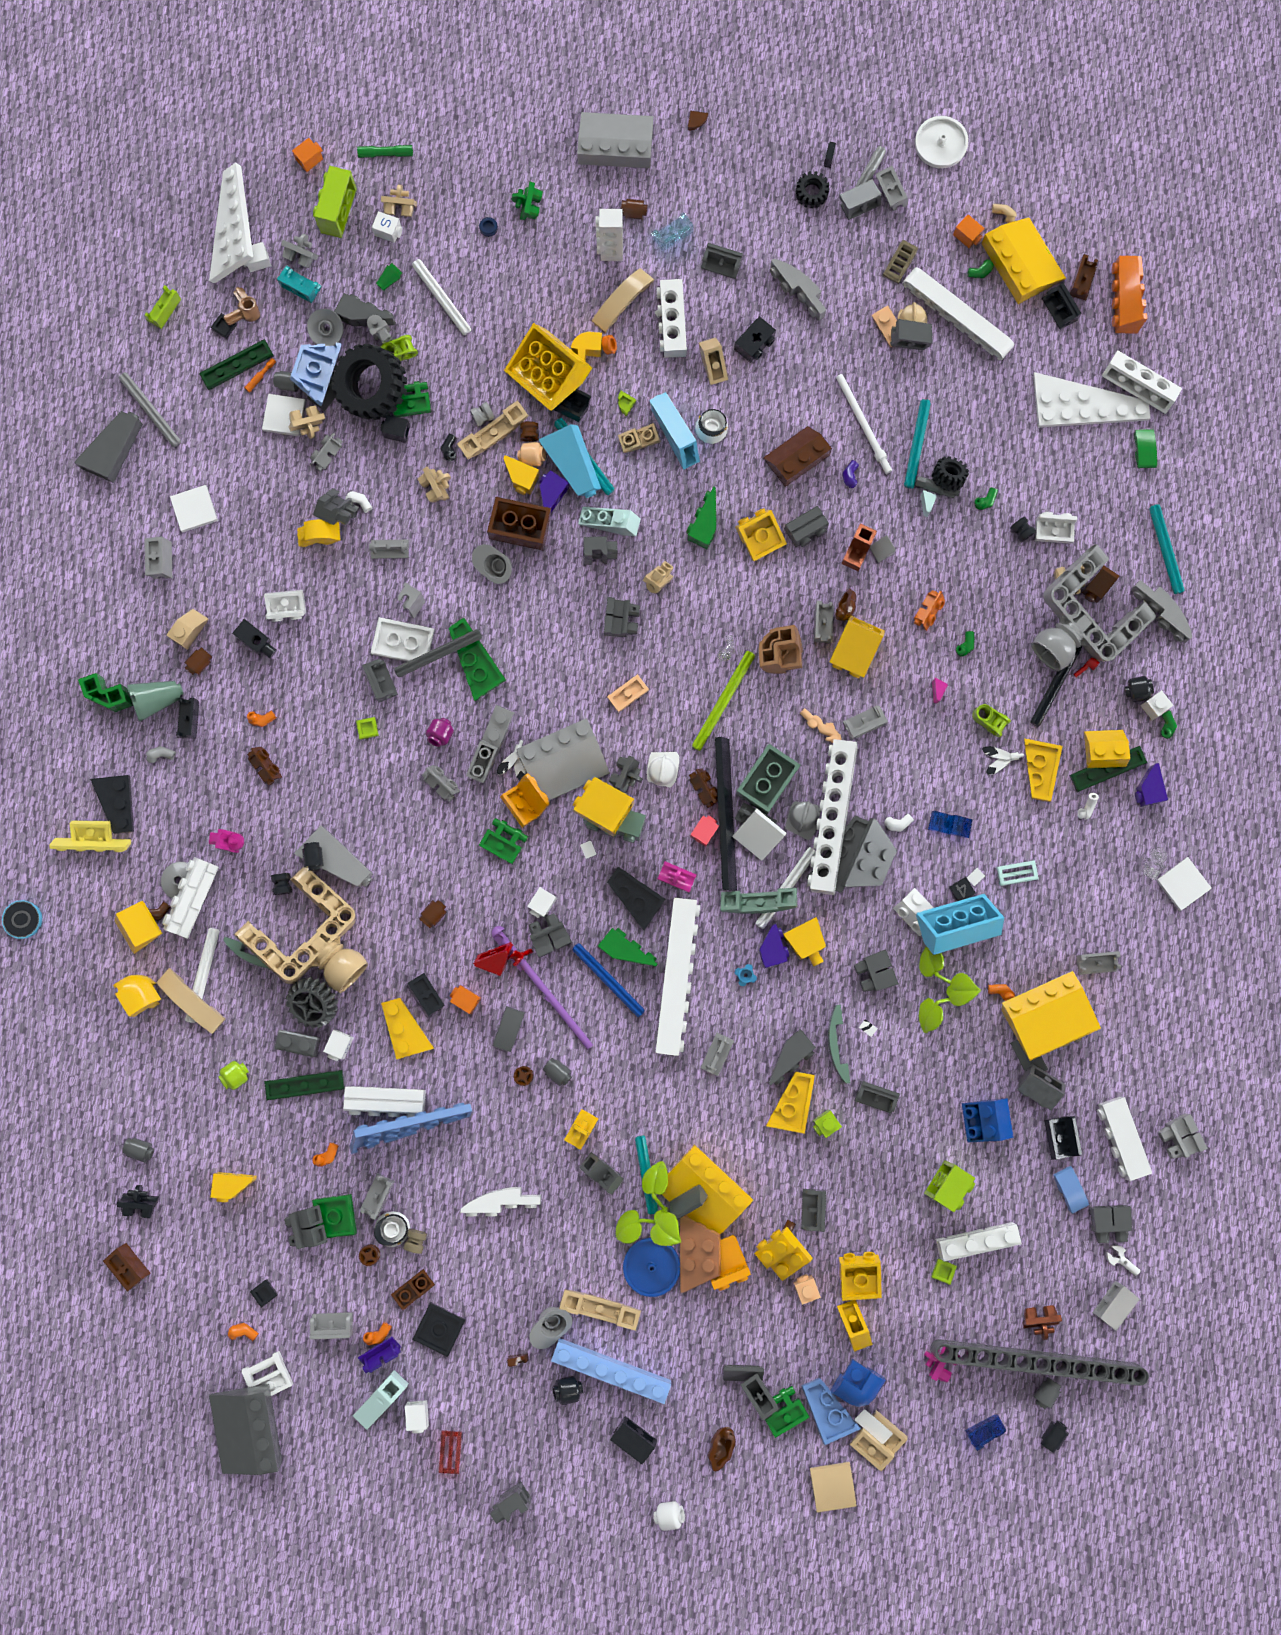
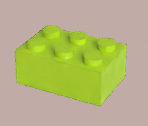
(335, 201)
(950, 1186)

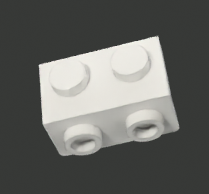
(1055, 528)
(285, 604)
(910, 906)

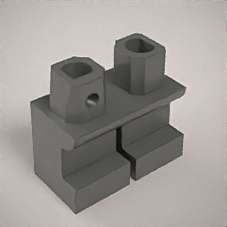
(335, 509)
(599, 549)
(617, 618)
(541, 939)
(878, 980)
(1111, 1219)
(303, 1232)
(509, 1501)

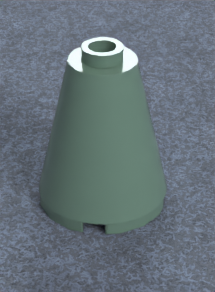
(153, 697)

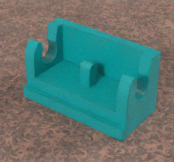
(298, 284)

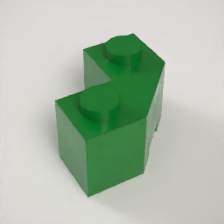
(112, 698)

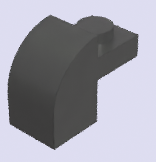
(601, 1173)

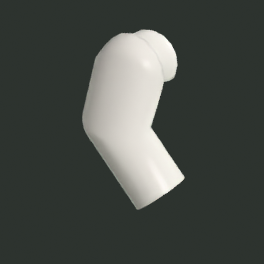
(1089, 806)
(898, 825)

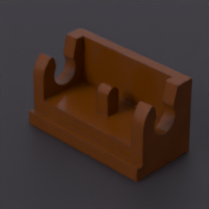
(1083, 278)
(126, 1267)

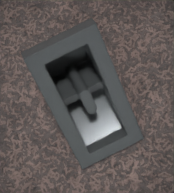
(760, 1396)

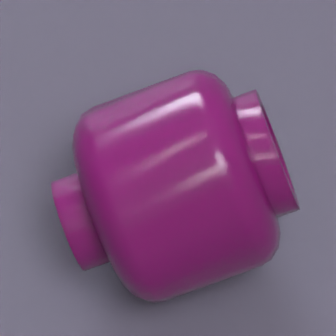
(439, 732)

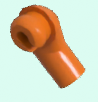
(260, 720)
(1001, 989)
(326, 1157)
(240, 1330)
(377, 1337)

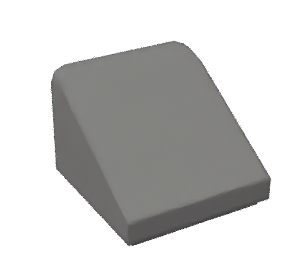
(882, 549)

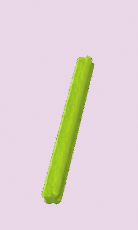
(723, 700)

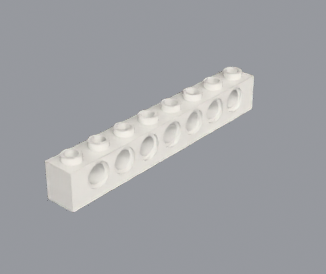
(845, 750)

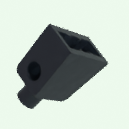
(248, 634)

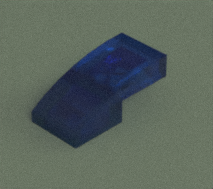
(950, 824)

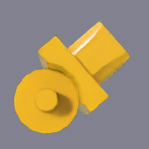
(581, 1129)

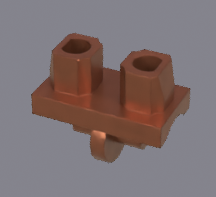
(1050, 1318)

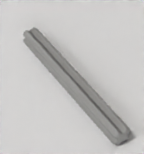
(149, 409)

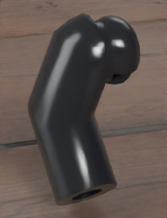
(447, 449)

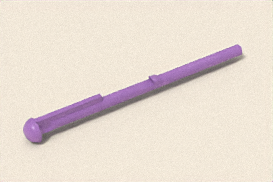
(501, 939)

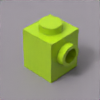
(826, 1124)

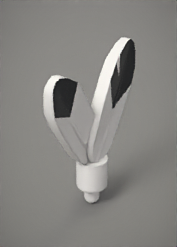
(1003, 757)
(511, 760)

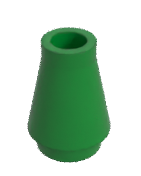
(389, 276)

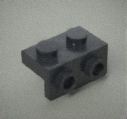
(574, 405)
(1063, 1137)

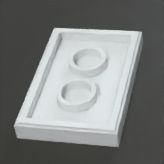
(401, 640)

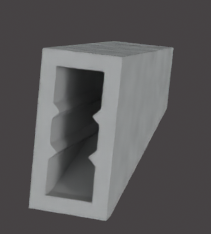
(338, 858)

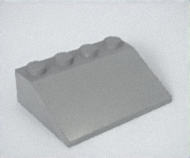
(615, 140)
(564, 759)

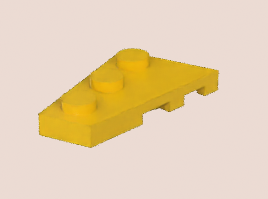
(1042, 768)

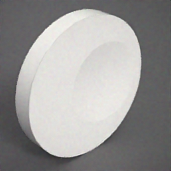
(941, 142)

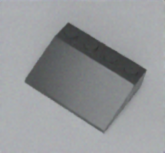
(246, 1431)

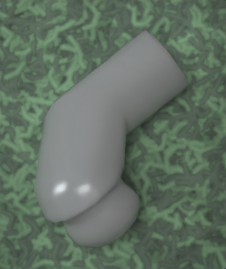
(159, 751)

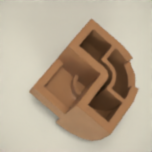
(781, 650)

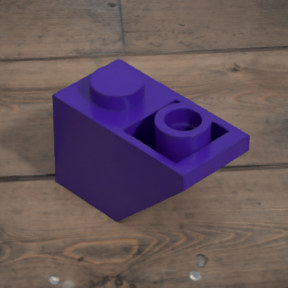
(772, 949)

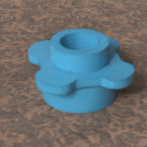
(744, 980)

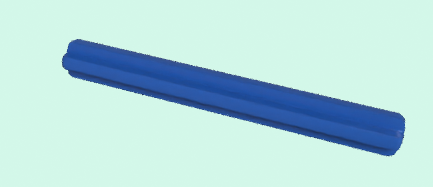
(609, 981)

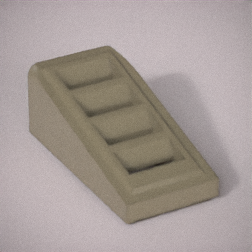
(906, 251)

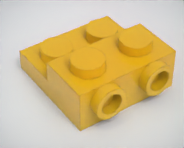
(760, 534)
(783, 1253)
(860, 1276)

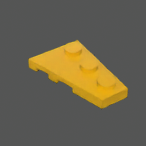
(404, 1030)
(794, 1104)

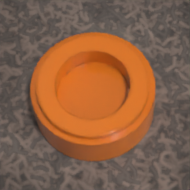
(609, 344)

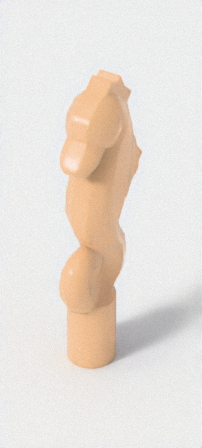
(827, 729)

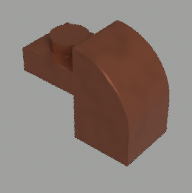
(859, 547)

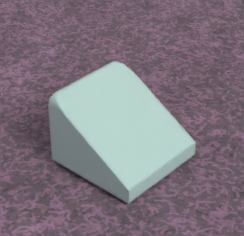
(927, 501)

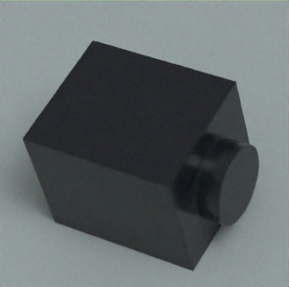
(395, 428)

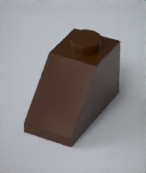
(1099, 584)

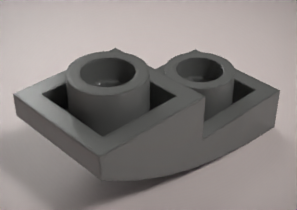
(508, 1029)

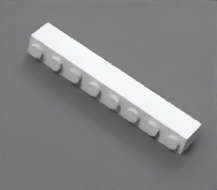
(676, 976)

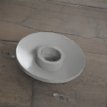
(316, 327)
(169, 876)

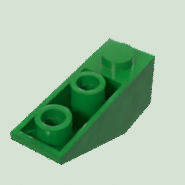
(704, 527)
(621, 949)

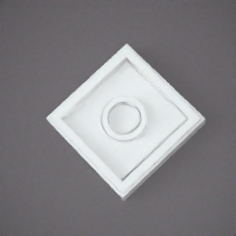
(277, 414)
(194, 508)
(759, 834)
(1183, 884)

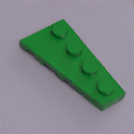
(476, 662)

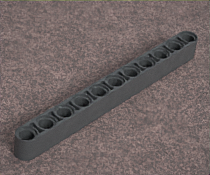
(1047, 1367)

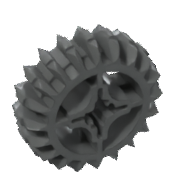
(308, 1005)

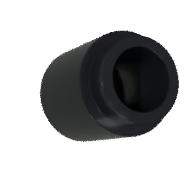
(312, 856)
(1054, 1436)

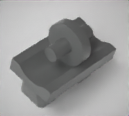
(628, 776)

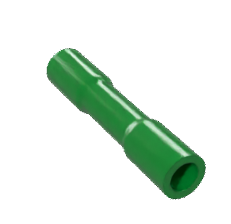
(372, 151)

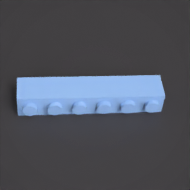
(611, 1370)

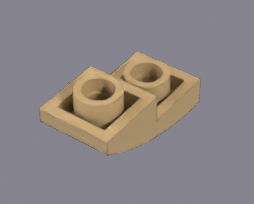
(640, 438)

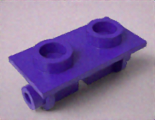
(386, 1350)

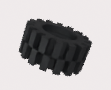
(812, 179)
(942, 477)

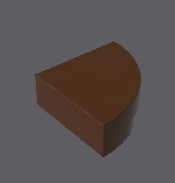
(696, 119)
(513, 1360)

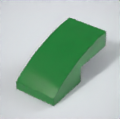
(1145, 448)

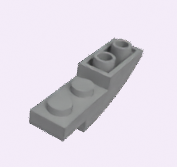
(795, 282)
(1170, 614)
(490, 744)

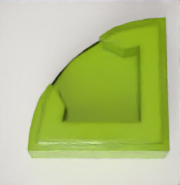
(626, 402)

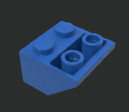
(987, 1120)

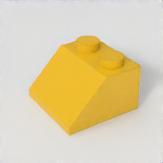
(1106, 749)

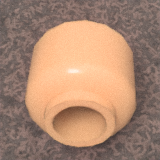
(532, 454)

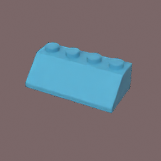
(960, 923)

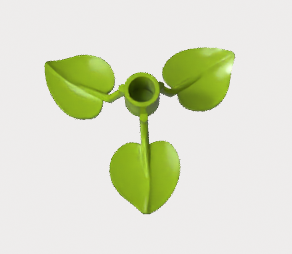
(960, 991)
(666, 1226)

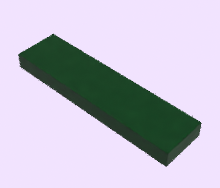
(236, 364)
(1091, 776)
(304, 1085)

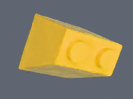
(856, 647)
(603, 805)

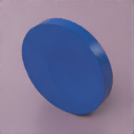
(651, 1268)

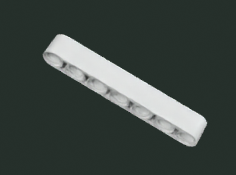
(959, 313)

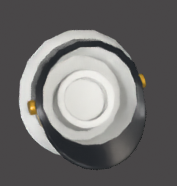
(711, 426)
(391, 1229)

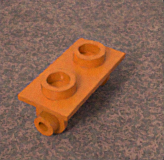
(927, 617)

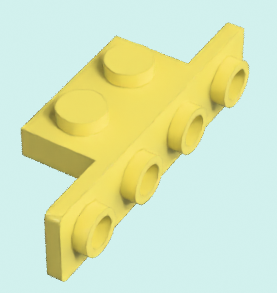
(90, 836)

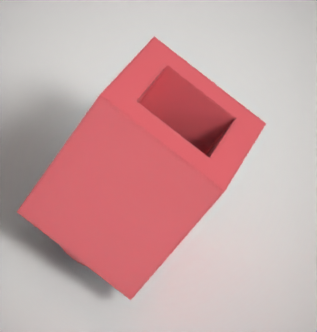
(705, 830)

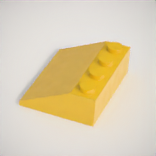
(1022, 259)
(547, 367)
(1050, 1015)
(724, 1199)

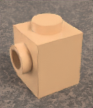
(806, 1289)

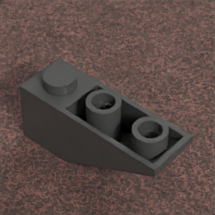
(356, 312)
(792, 1052)

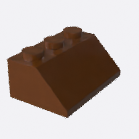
(798, 455)
(519, 523)

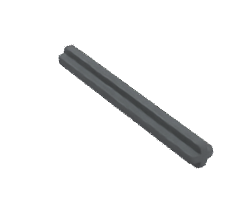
(438, 653)

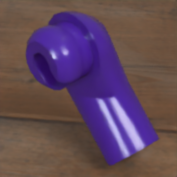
(848, 474)

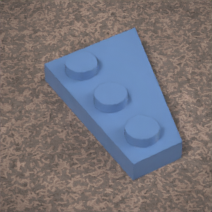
(829, 1415)

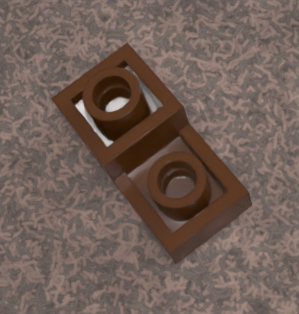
(412, 1289)

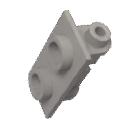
(320, 457)
(389, 549)
(435, 776)
(717, 1054)

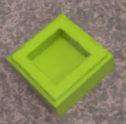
(367, 728)
(944, 1271)

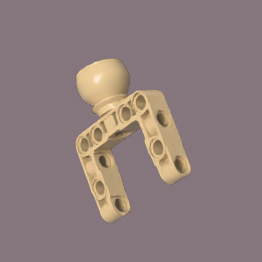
(324, 950)

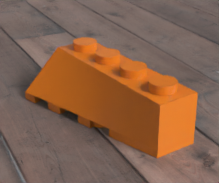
(1128, 295)

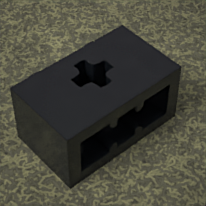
(756, 331)

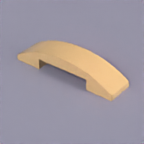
(621, 298)
(494, 431)
(189, 1001)
(600, 1308)

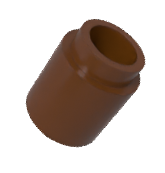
(634, 208)
(198, 661)
(433, 913)

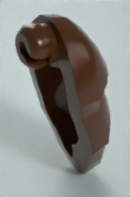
(846, 606)
(720, 1451)

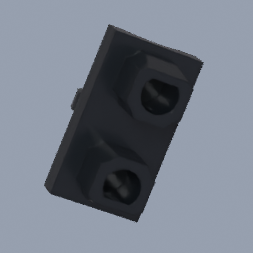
(137, 1199)

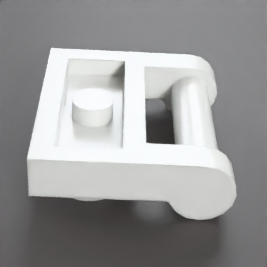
(277, 1379)

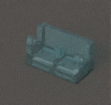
(673, 232)

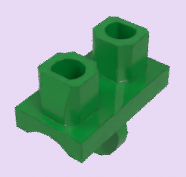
(530, 194)

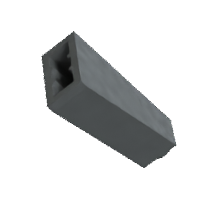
(110, 448)

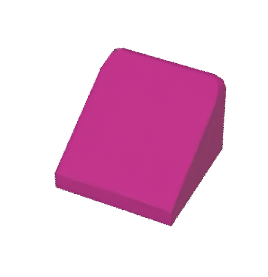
(938, 689)

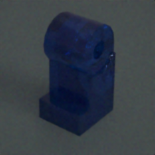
(985, 1431)

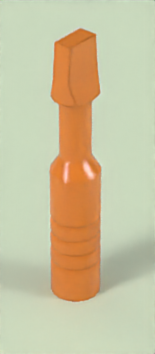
(259, 375)

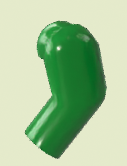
(982, 271)
(988, 501)
(968, 646)
(1169, 726)

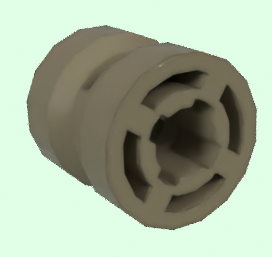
(415, 1241)

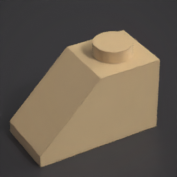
(713, 360)
(187, 628)

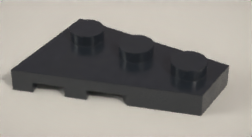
(116, 801)
(636, 897)

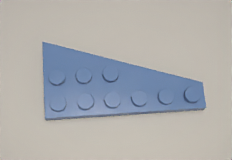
(405, 1126)

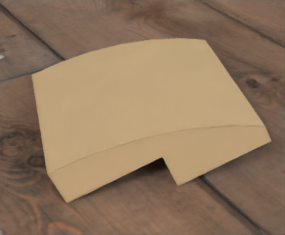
(876, 1453)
(833, 1487)

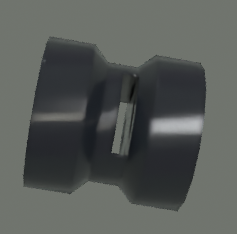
(1023, 529)
(281, 884)

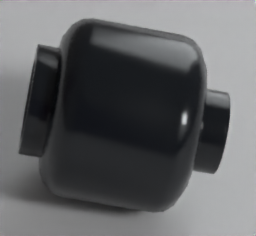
(1139, 689)
(567, 1390)

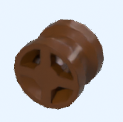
(529, 431)
(520, 1077)
(366, 1257)

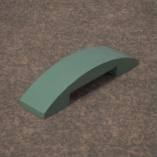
(759, 902)
(238, 948)
(836, 1019)

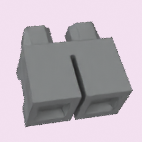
(1184, 1135)

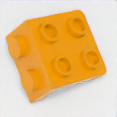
(526, 800)
(732, 1264)

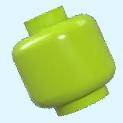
(233, 1075)

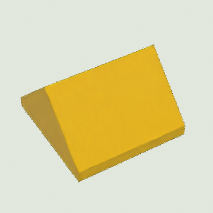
(137, 926)

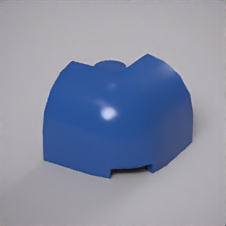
(858, 1384)

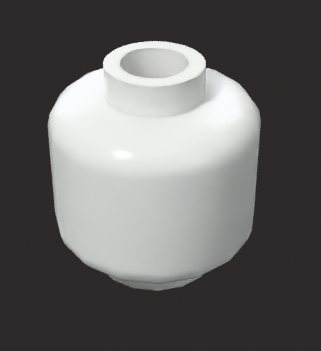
(669, 1516)

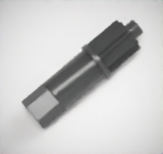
(929, 484)

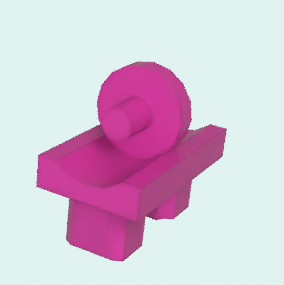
(227, 840)
(676, 876)
(938, 1370)

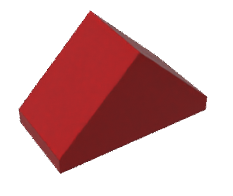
(494, 959)

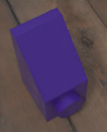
(552, 489)
(1151, 787)

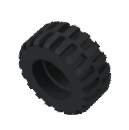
(347, 378)

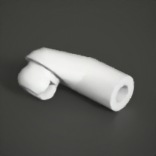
(360, 499)

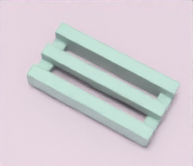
(1001, 876)

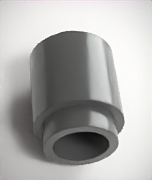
(283, 382)
(557, 1072)
(138, 1149)
(1047, 1393)

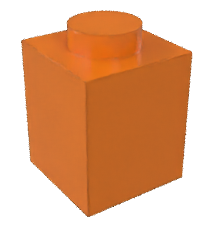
(308, 154)
(969, 232)
(464, 999)

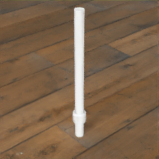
(880, 454)

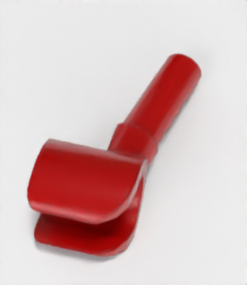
(1092, 663)
(518, 956)

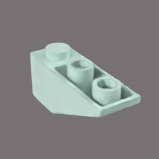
(610, 520)
(380, 1399)

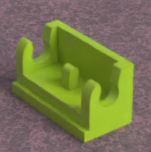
(163, 307)

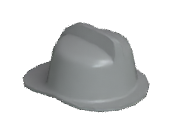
(492, 563)
(803, 819)
(550, 1327)

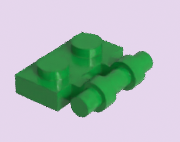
(414, 404)
(501, 846)
(787, 1416)

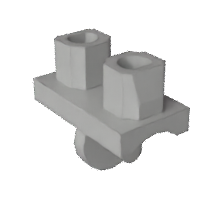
(291, 249)
(379, 328)

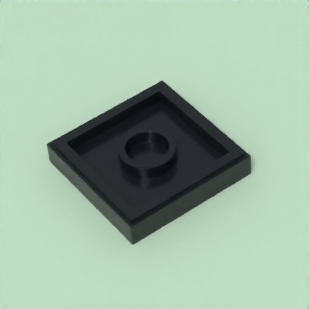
(439, 1329)

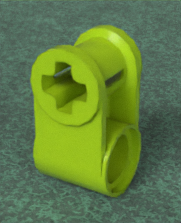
(399, 347)
(992, 719)

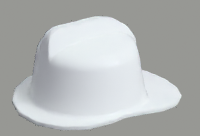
(663, 768)

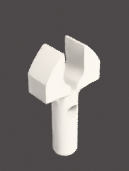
(1122, 1260)

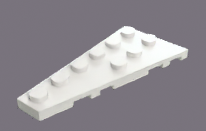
(232, 233)
(1072, 403)

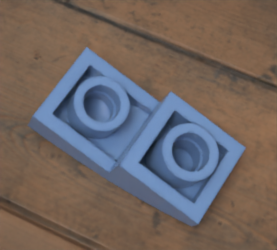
(1071, 1189)

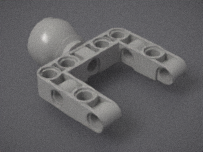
(1058, 645)

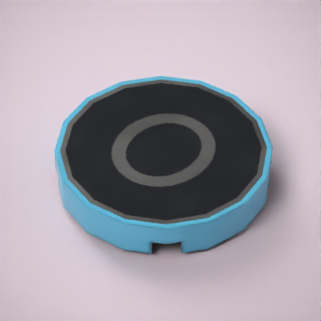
(21, 919)

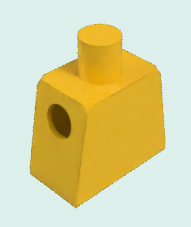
(807, 941)

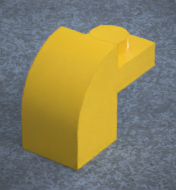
(587, 344)
(318, 532)

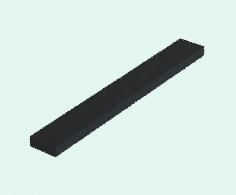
(725, 810)

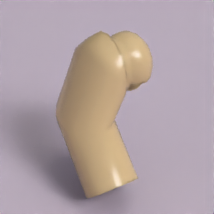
(1006, 210)

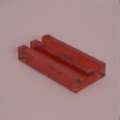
(452, 1434)

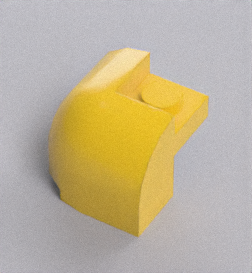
(136, 994)

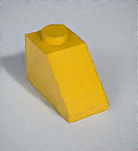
(521, 475)
(229, 1185)
(855, 1325)

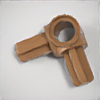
(246, 308)

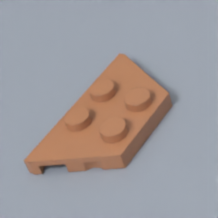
(698, 1254)

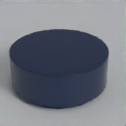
(488, 227)

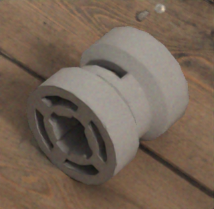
(482, 414)

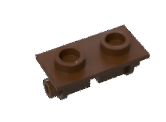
(260, 758)
(702, 780)

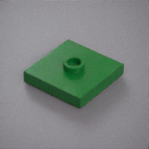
(337, 1215)

